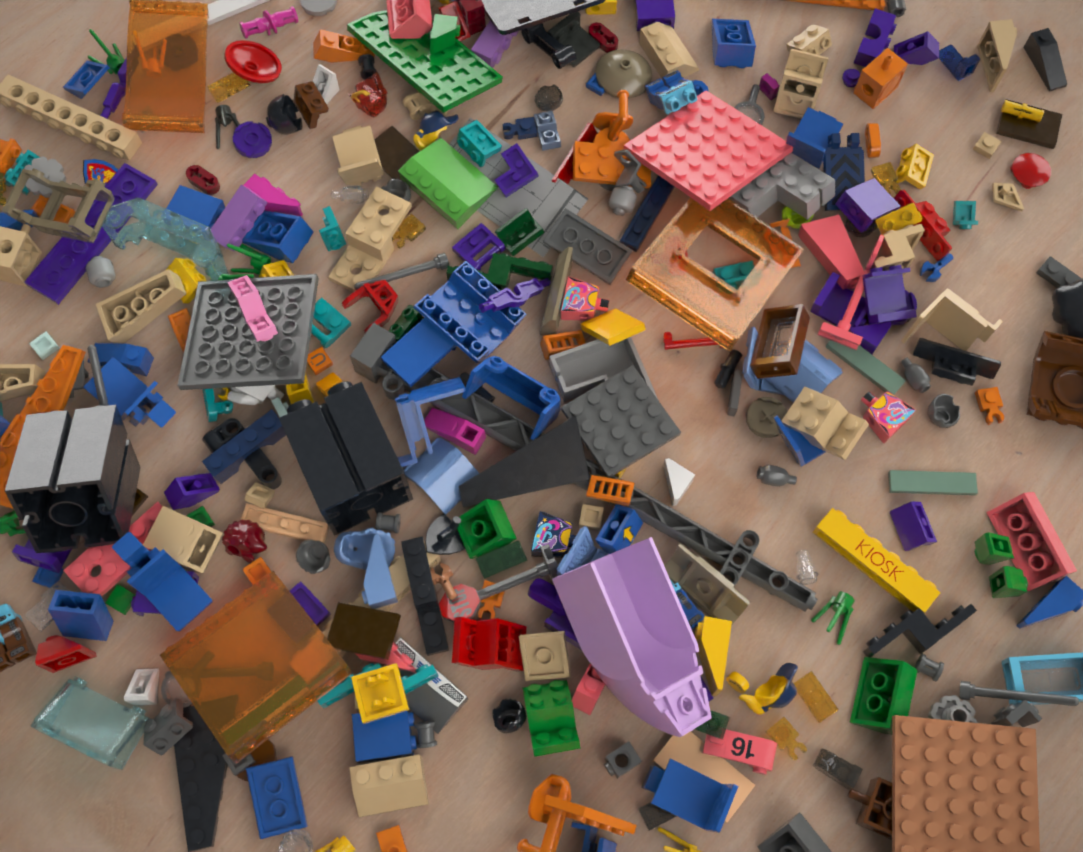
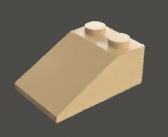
(996, 49)

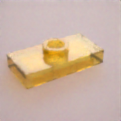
(227, 87)
(815, 697)

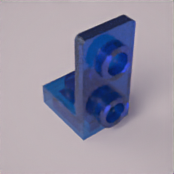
(956, 64)

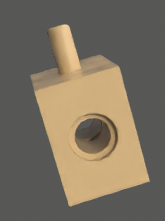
(17, 255)

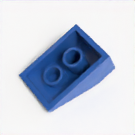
(732, 43)
(279, 235)

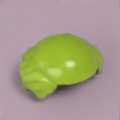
(795, 218)

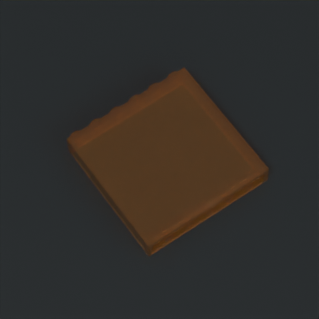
(255, 666)

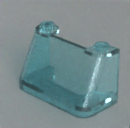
(92, 723)

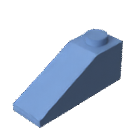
(378, 581)

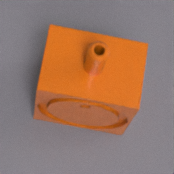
(880, 78)

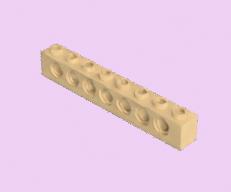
(69, 118)

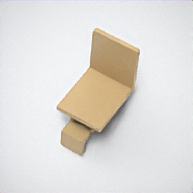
(358, 156)
(955, 321)

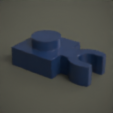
(523, 128)

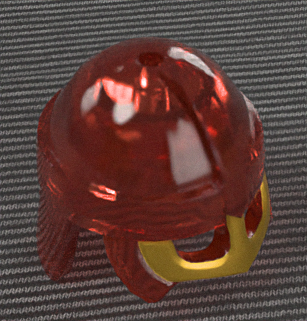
(370, 95)

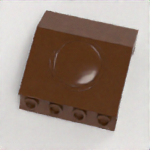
(1057, 380)

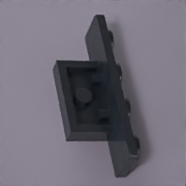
(956, 363)

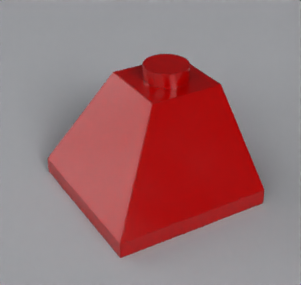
(60, 653)

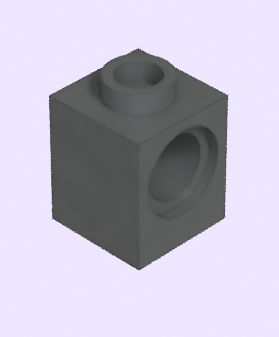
(632, 757)

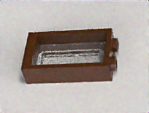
(780, 341)

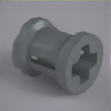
(388, 522)
(937, 667)
(425, 734)

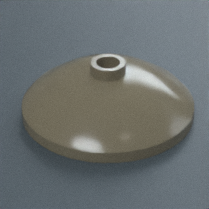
(623, 71)

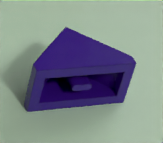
(871, 335)

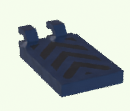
(843, 165)

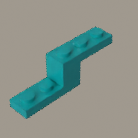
(423, 675)

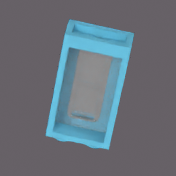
(1045, 674)

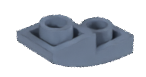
(547, 130)

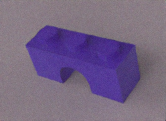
(879, 28)

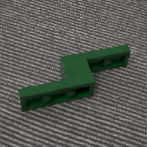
(504, 265)

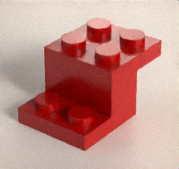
(487, 644)

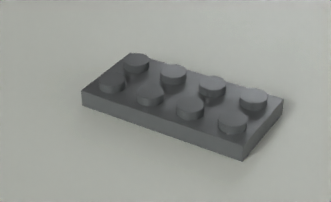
(591, 246)

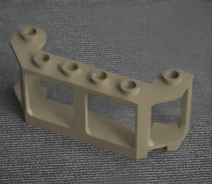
(76, 227)

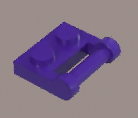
(474, 243)

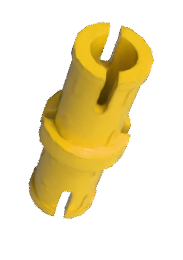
(1035, 114)

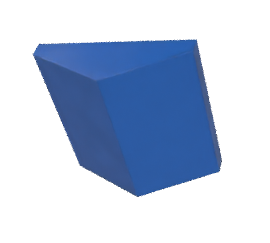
(85, 78)

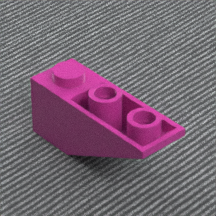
(275, 197)
(455, 430)

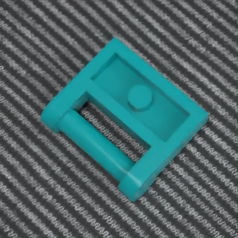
(331, 320)

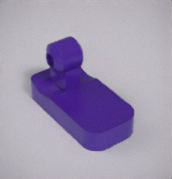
(547, 595)

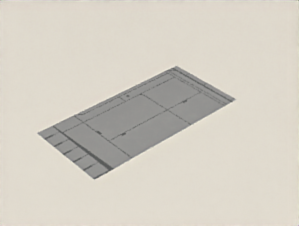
(541, 196)

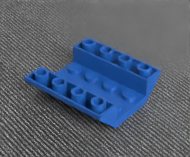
(457, 313)

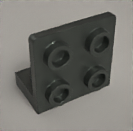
(570, 32)

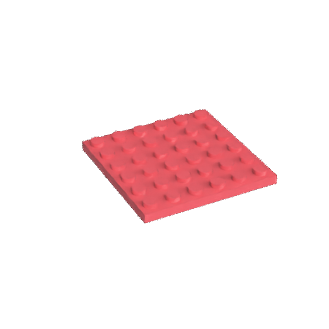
(708, 150)

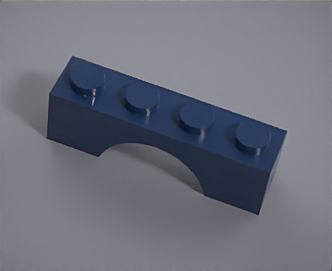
(228, 458)

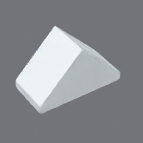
(326, 83)
(677, 480)
(143, 687)

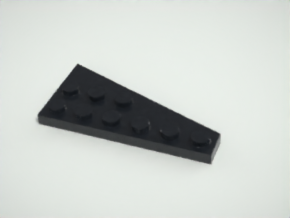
(201, 781)

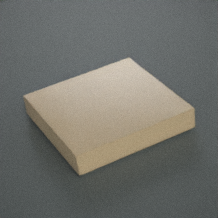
(544, 655)

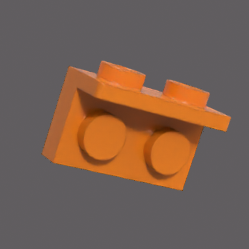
(8, 154)

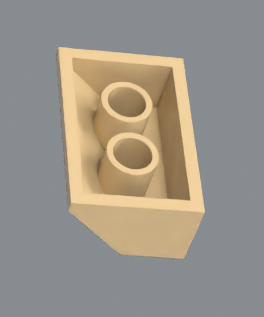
(666, 50)
(389, 785)

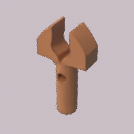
(444, 580)

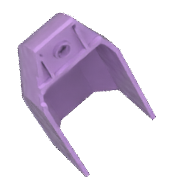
(637, 636)

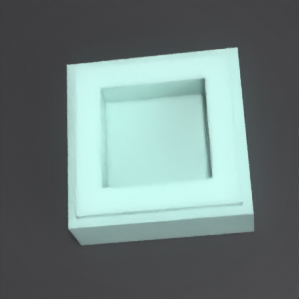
(44, 345)

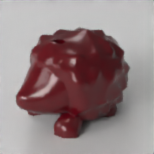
(244, 539)

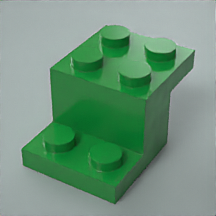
(551, 718)

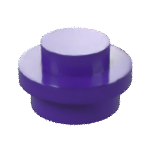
(850, 77)

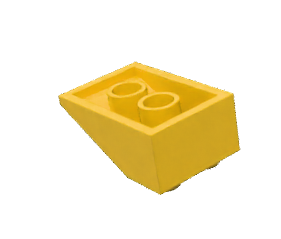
(713, 644)

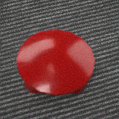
(1031, 170)

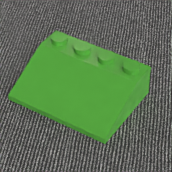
(447, 182)

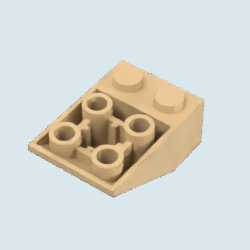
(183, 539)

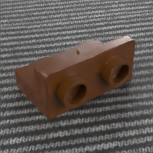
(309, 103)

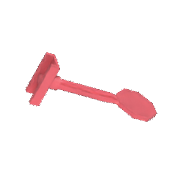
(841, 333)

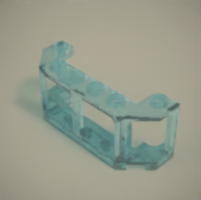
(168, 231)

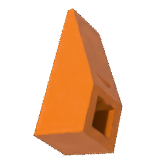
(338, 47)

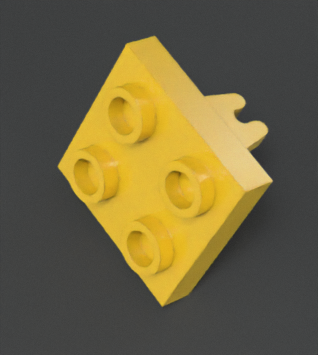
(380, 693)

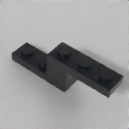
(424, 596)
(919, 630)

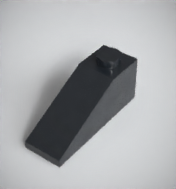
(1046, 58)

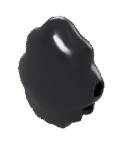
(1069, 308)

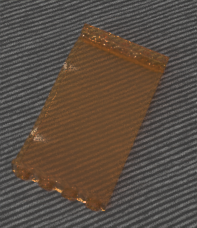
(166, 66)

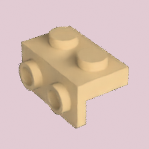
(812, 40)

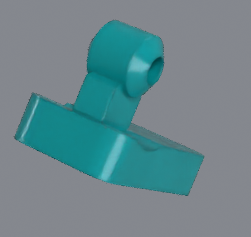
(214, 409)

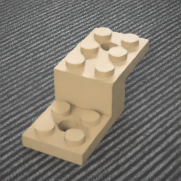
(370, 239)

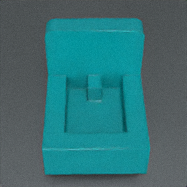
(964, 214)

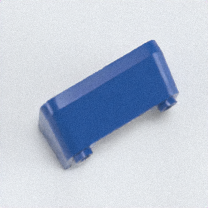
(519, 387)

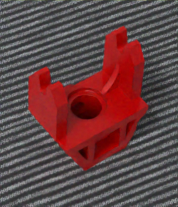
(375, 292)

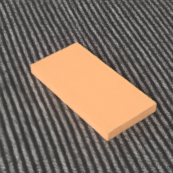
(689, 752)

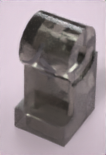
(837, 768)

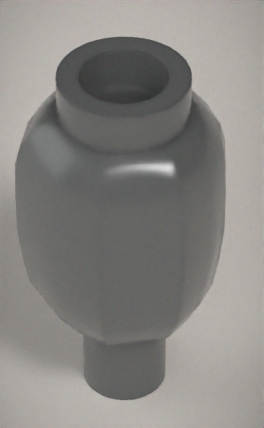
(916, 376)
(775, 476)

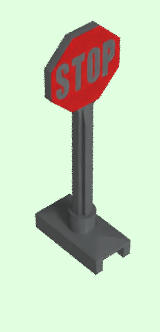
(469, 599)

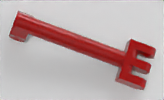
(669, 344)

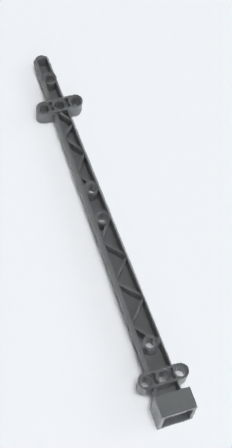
(517, 434)

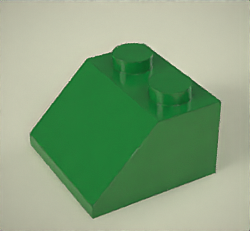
(485, 528)

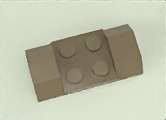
(705, 585)

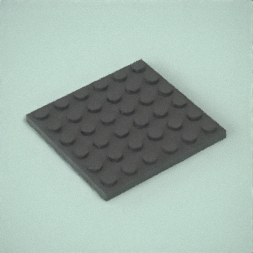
(225, 352)

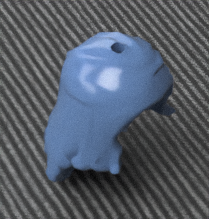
(362, 540)

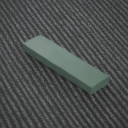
(868, 366)
(932, 482)

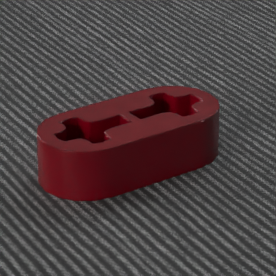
(604, 37)
(205, 176)

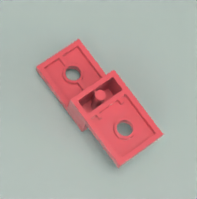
(112, 565)

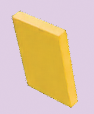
(613, 326)

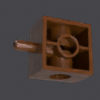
(876, 807)

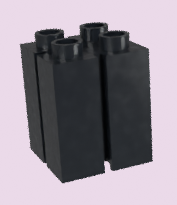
(345, 456)
(74, 478)

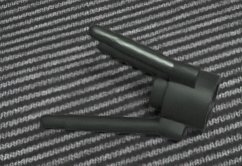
(224, 117)

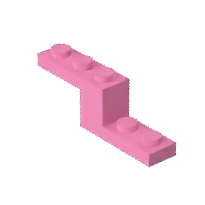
(252, 308)

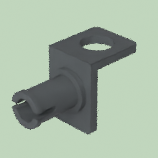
(629, 174)

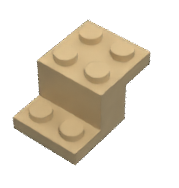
(800, 83)
(898, 247)
(825, 423)

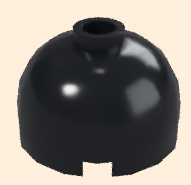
(282, 115)

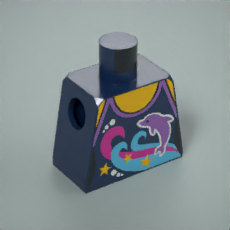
(554, 532)

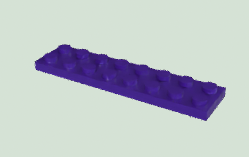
(69, 257)

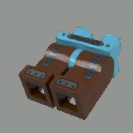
(14, 639)

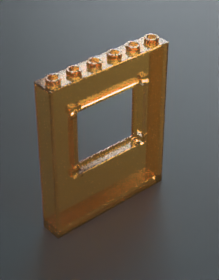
(699, 294)

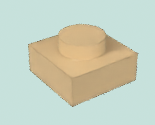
(987, 145)
(259, 495)
(591, 517)

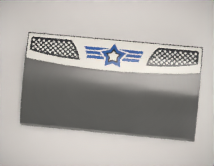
(435, 700)

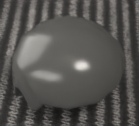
(943, 411)

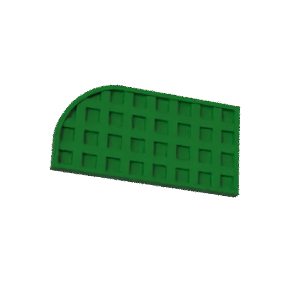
(442, 77)

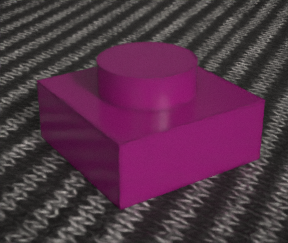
(769, 86)

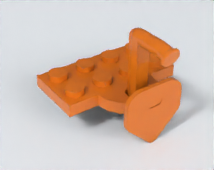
(596, 160)
(551, 806)

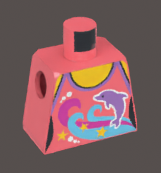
(581, 301)
(886, 414)

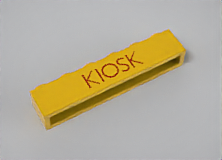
(876, 561)

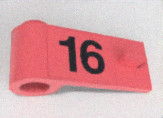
(743, 748)

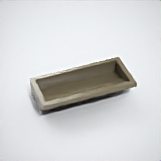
(556, 294)

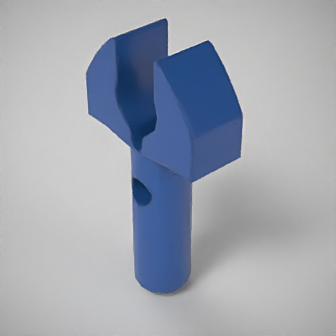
(927, 266)

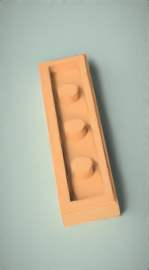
(286, 524)

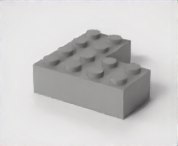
(791, 183)
(592, 364)

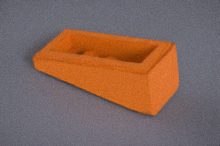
(551, 340)
(625, 501)

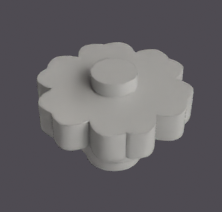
(52, 171)
(952, 709)

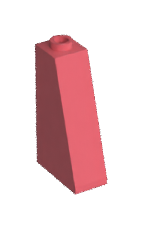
(833, 249)

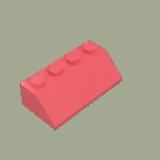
(409, 18)
(1032, 540)

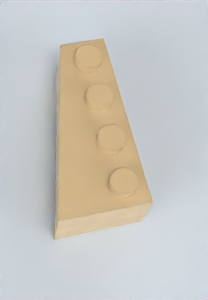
(139, 305)
(19, 379)

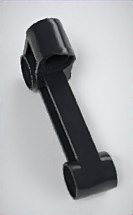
(560, 54)
(256, 460)

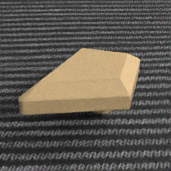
(1007, 195)

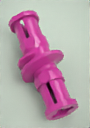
(269, 22)

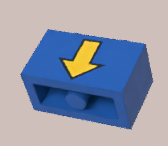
(619, 529)

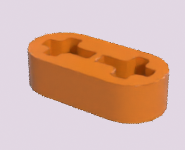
(872, 139)

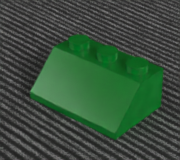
(882, 692)

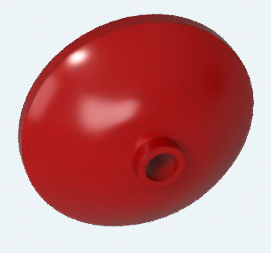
(252, 62)

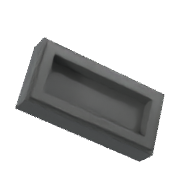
(734, 393)

